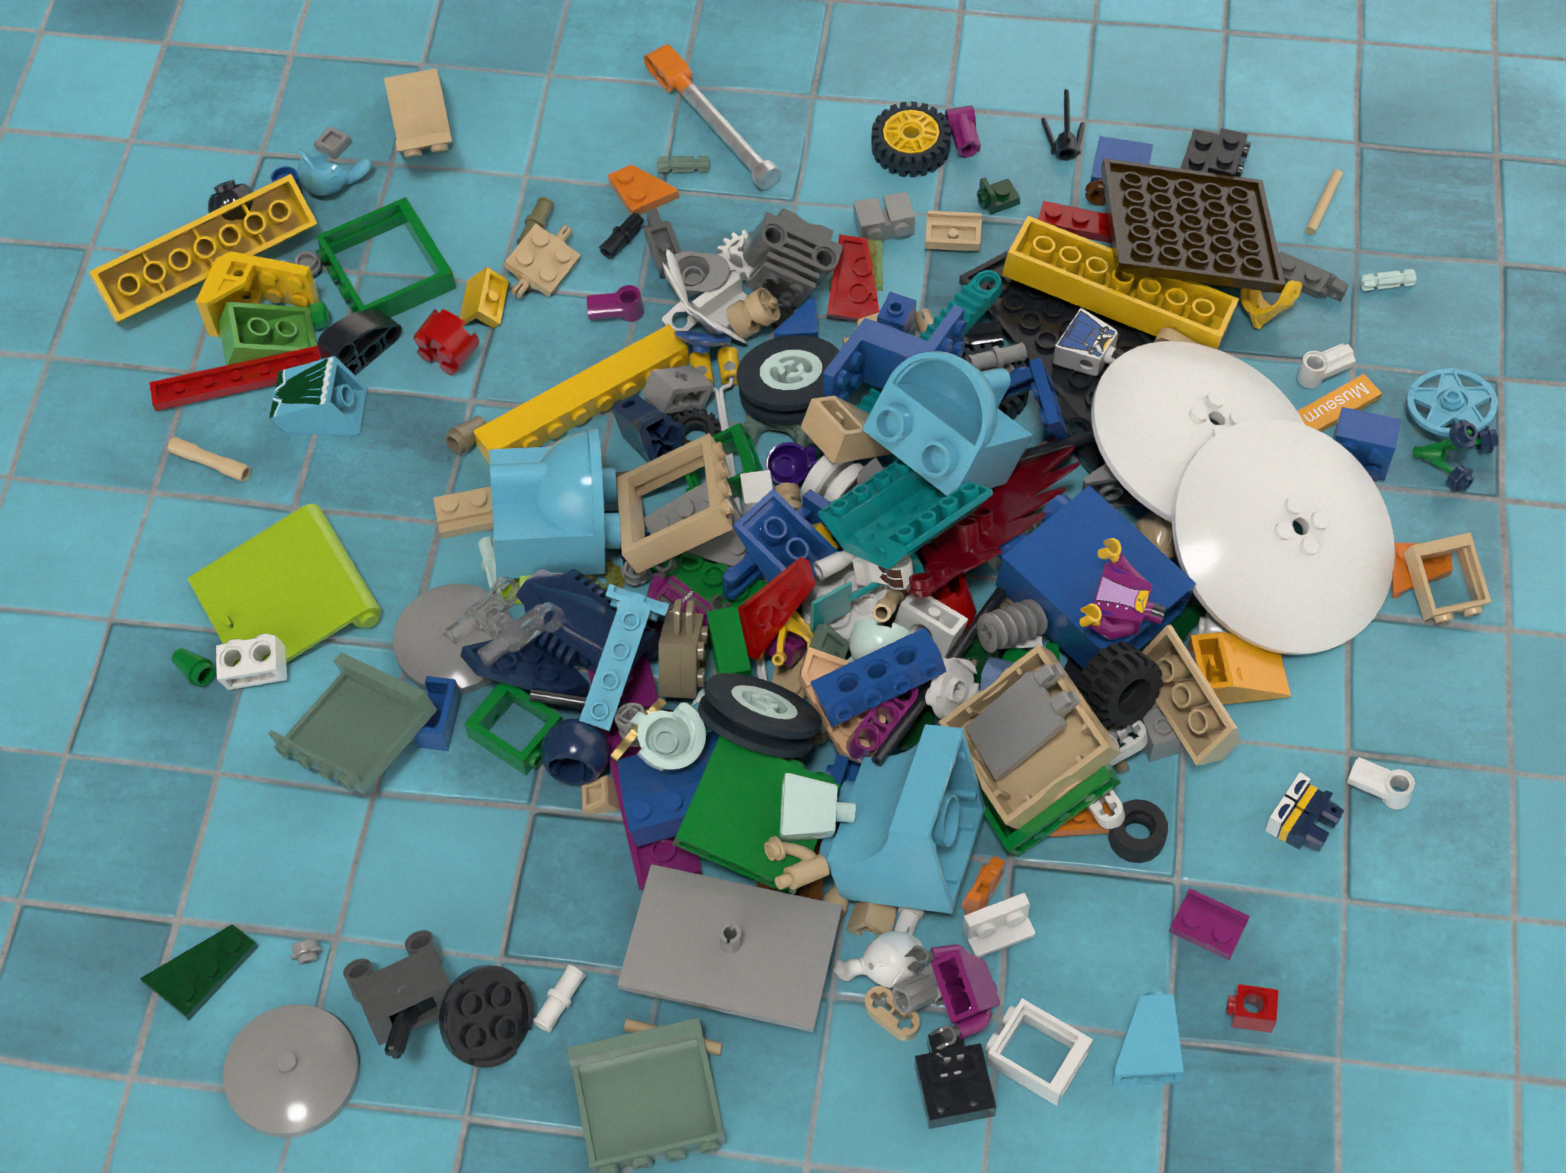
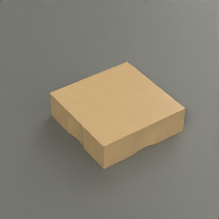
(1056, 766)

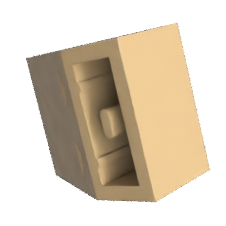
(838, 430)

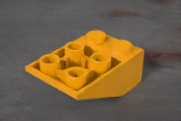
(1238, 669)

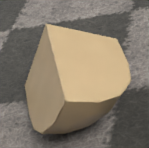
(871, 918)

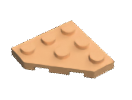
(814, 666)

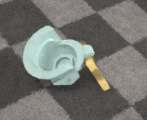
(666, 737)

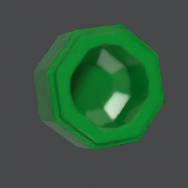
(319, 314)

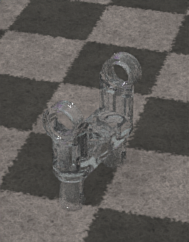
(507, 633)

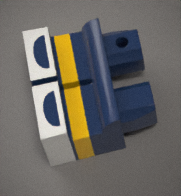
(1300, 811)

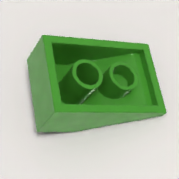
(263, 330)

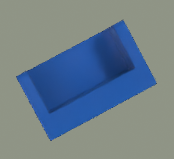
(438, 730)

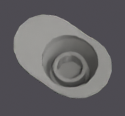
(701, 271)

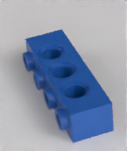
(878, 677)

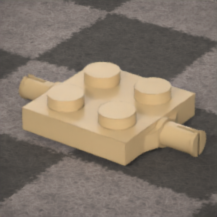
(542, 260)

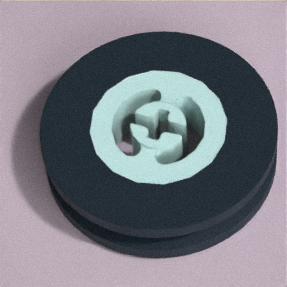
(783, 377)
(759, 715)

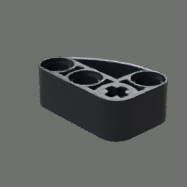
(359, 338)

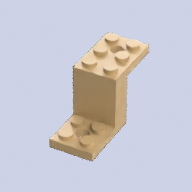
(418, 112)

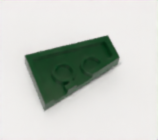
(200, 971)

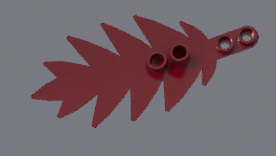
(992, 524)

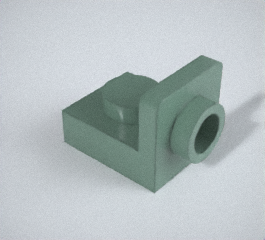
(829, 641)

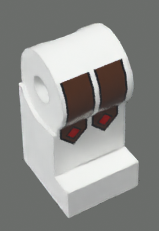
(896, 578)

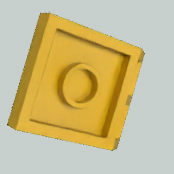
(252, 276)

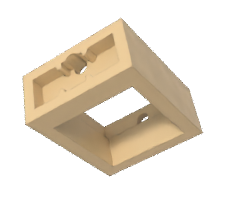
(1472, 572)

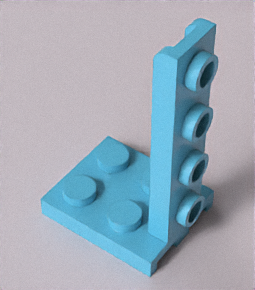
(619, 653)

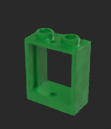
(732, 439)
(728, 641)
(492, 709)

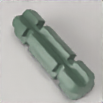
(683, 164)

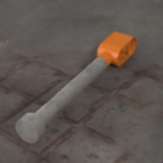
(675, 74)

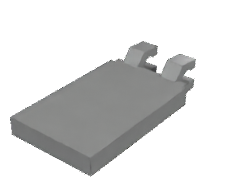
(1021, 720)

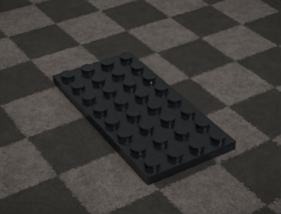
(1039, 323)

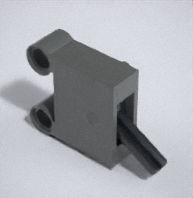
(401, 993)

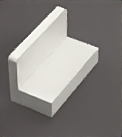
(715, 303)

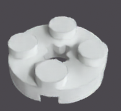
(958, 676)

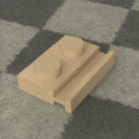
(953, 230)
(464, 512)

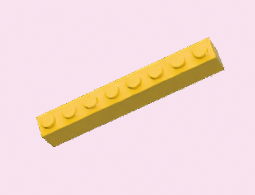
(583, 394)

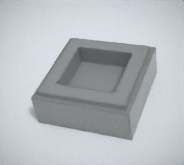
(332, 142)

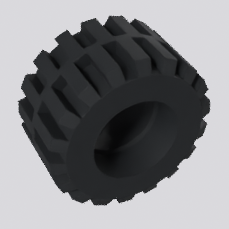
(1120, 684)

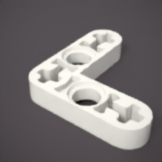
(1130, 747)

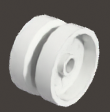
(831, 479)

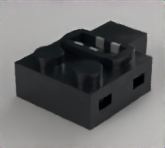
(954, 1083)

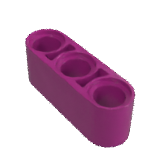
(876, 731)

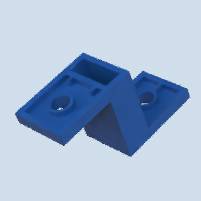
(878, 349)

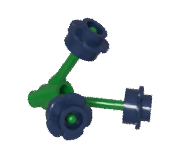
(1461, 435)

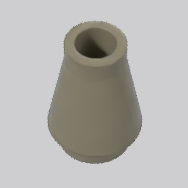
(461, 437)

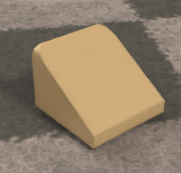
(600, 796)

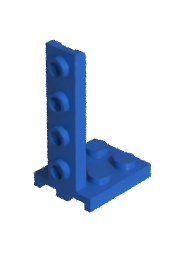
(1037, 380)
(746, 572)

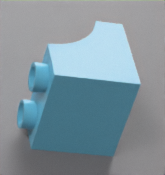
(909, 825)

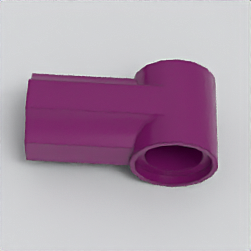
(963, 128)
(624, 304)

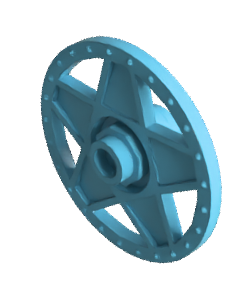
(1451, 400)

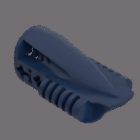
(585, 619)

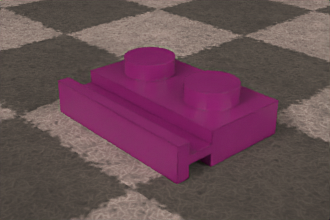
(1209, 924)

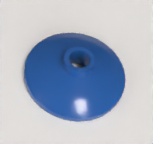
(702, 341)

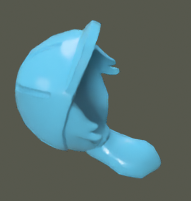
(327, 178)

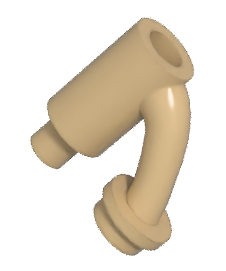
(802, 873)

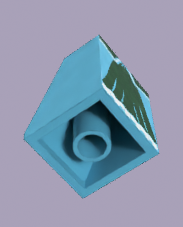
(319, 399)

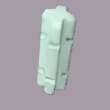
(1388, 279)

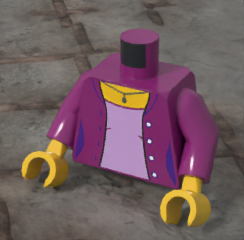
(1120, 597)

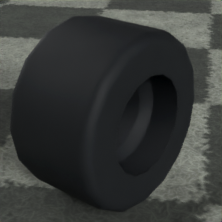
(1136, 849)

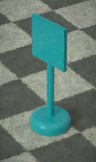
(838, 601)

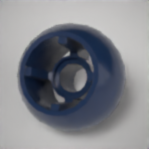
(575, 752)

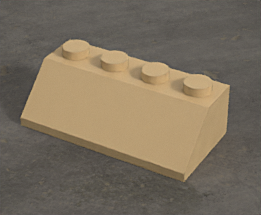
(1191, 702)

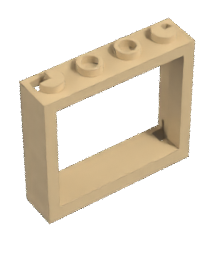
(688, 533)

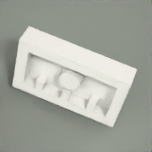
(998, 926)

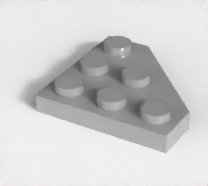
(723, 549)

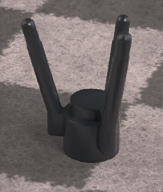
(1066, 145)

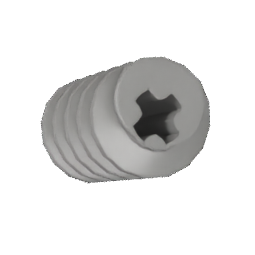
(1011, 625)

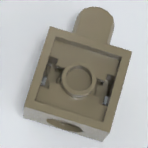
(683, 652)

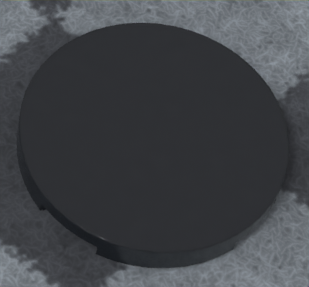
(485, 1015)

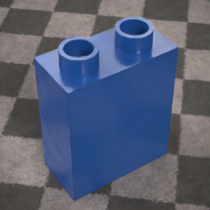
(1063, 571)

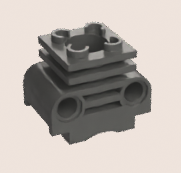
(789, 256)

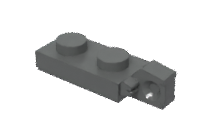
(659, 239)
(1314, 280)

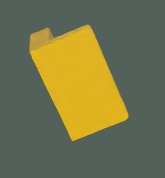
(484, 298)

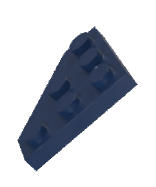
(527, 669)

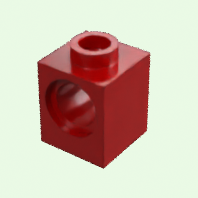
(1265, 1000)

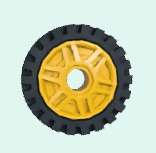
(910, 139)

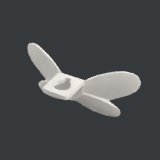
(676, 280)

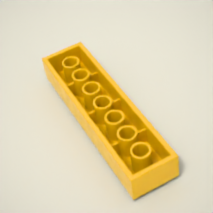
(189, 252)
(1087, 277)

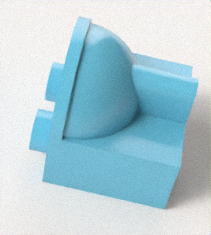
(947, 421)
(553, 507)

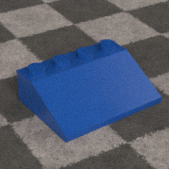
(659, 799)

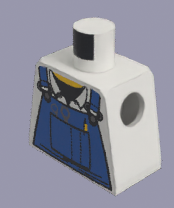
(1087, 345)

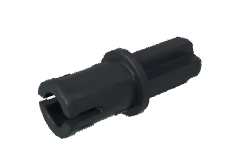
(621, 235)

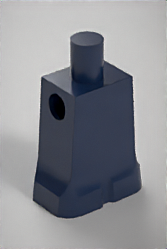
(647, 427)

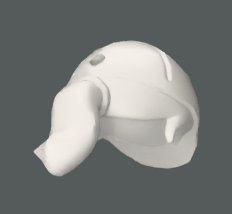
(882, 960)

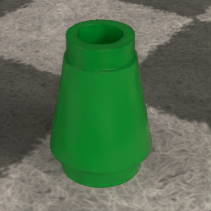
(194, 667)

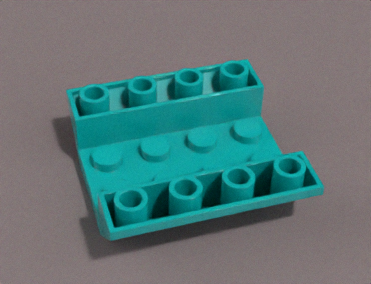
(897, 514)

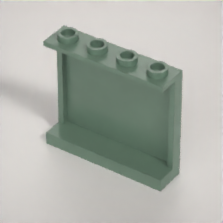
(357, 725)
(646, 1097)

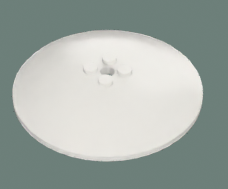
(1157, 410)
(1248, 561)

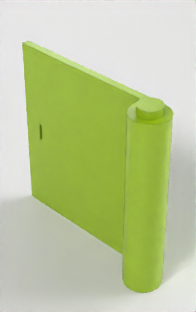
(286, 584)

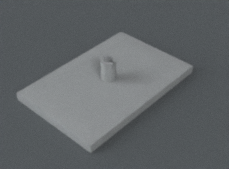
(766, 971)

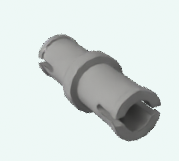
(998, 357)

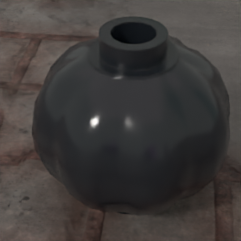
(226, 194)

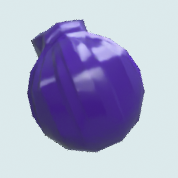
(790, 462)

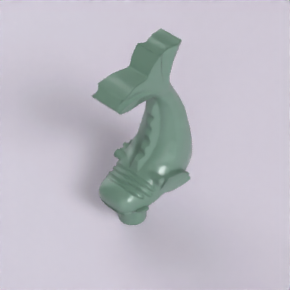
(757, 427)

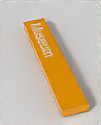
(1326, 410)

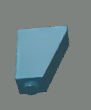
(1151, 1045)

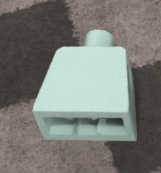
(811, 809)

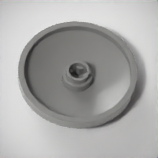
(421, 638)
(291, 1071)

